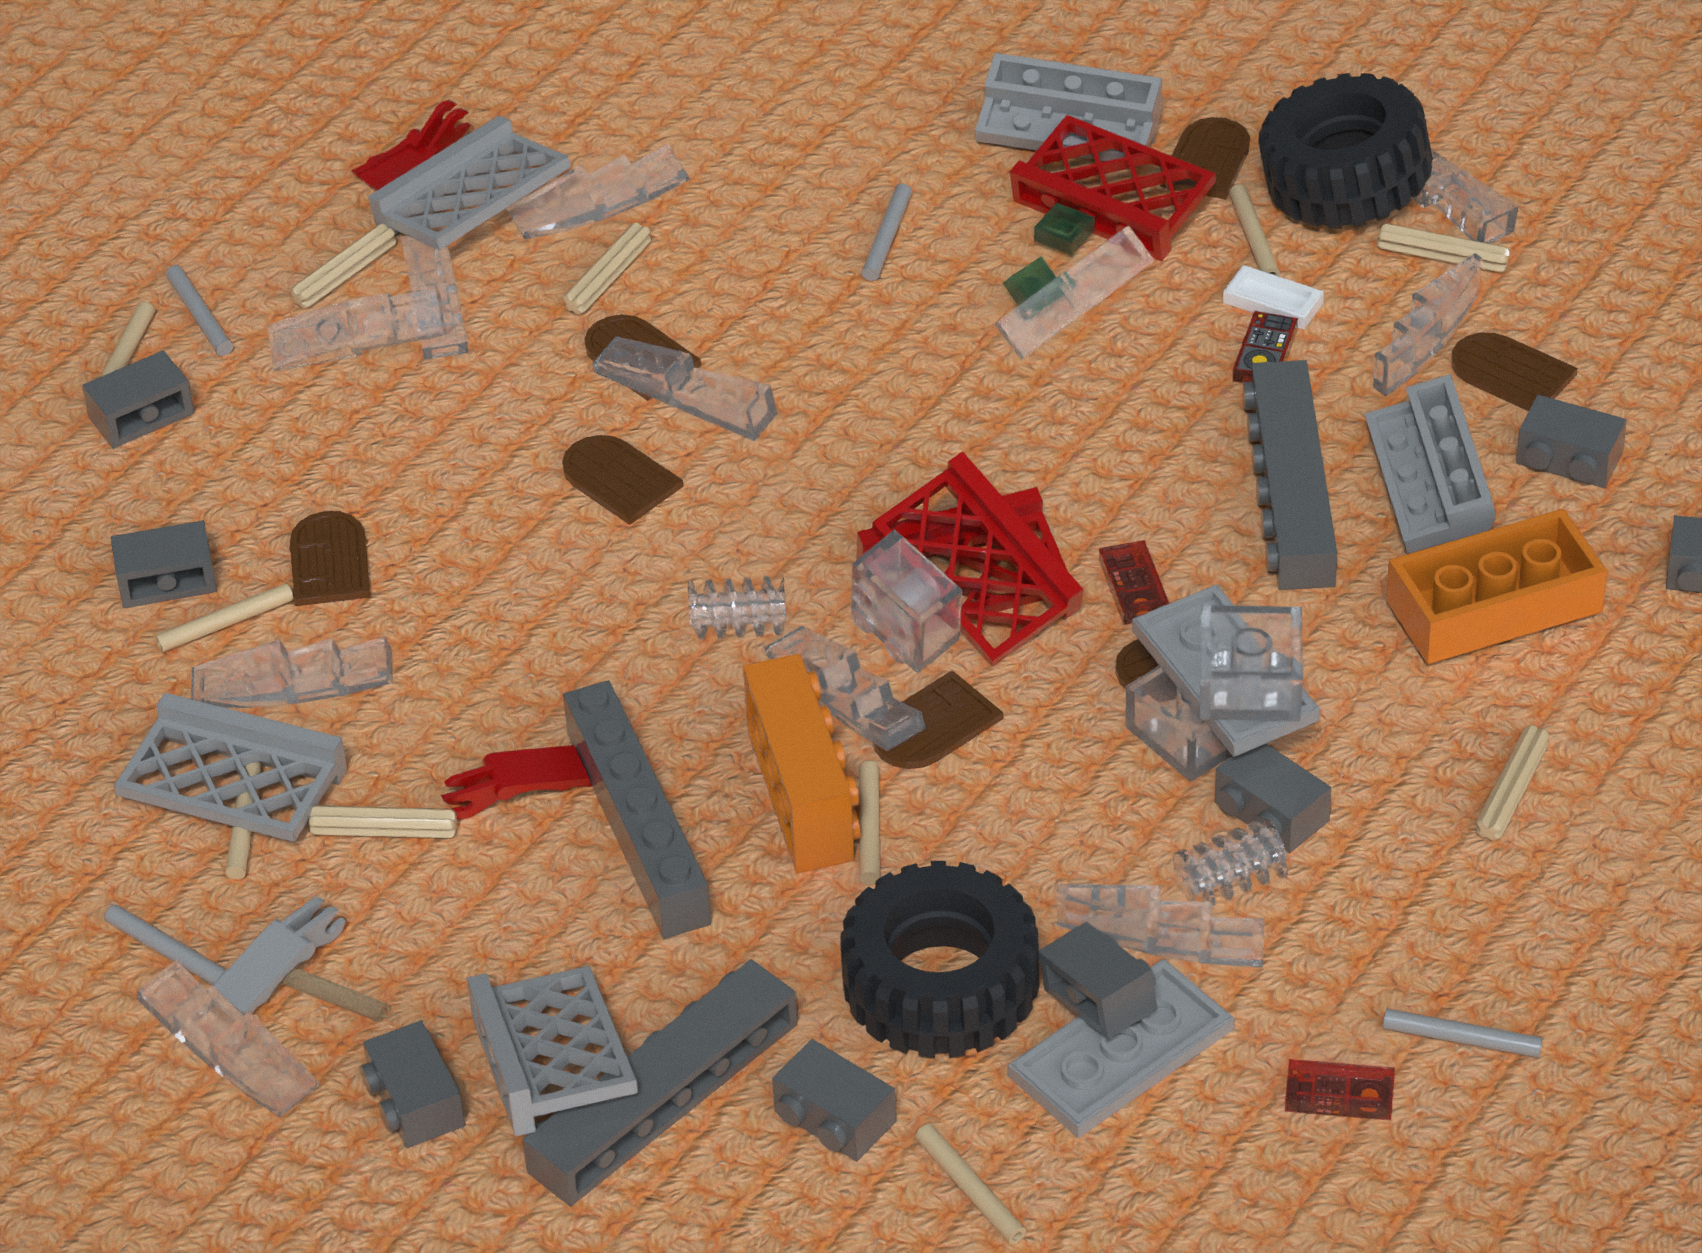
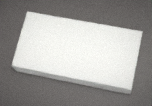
(1272, 294)

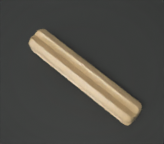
(1441, 247)
(343, 266)
(607, 268)
(1512, 782)
(383, 821)

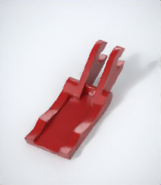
(415, 148)
(513, 773)

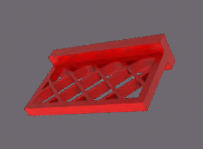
(1043, 189)
(1028, 506)
(1016, 544)

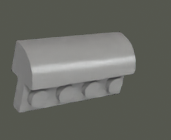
(1033, 96)
(1431, 466)

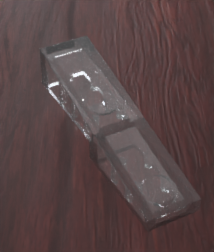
(1468, 202)
(1074, 292)
(671, 378)

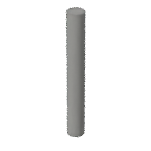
(886, 232)
(199, 310)
(164, 944)
(1463, 1033)

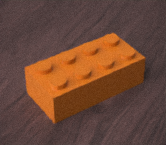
(1496, 586)
(801, 763)

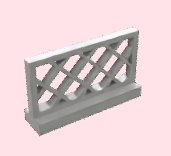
(464, 166)
(245, 741)
(511, 1052)

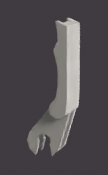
(276, 953)

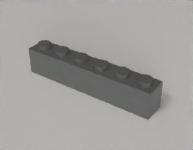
(1292, 475)
(637, 810)
(673, 1075)

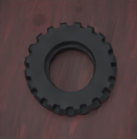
(1345, 150)
(947, 1008)

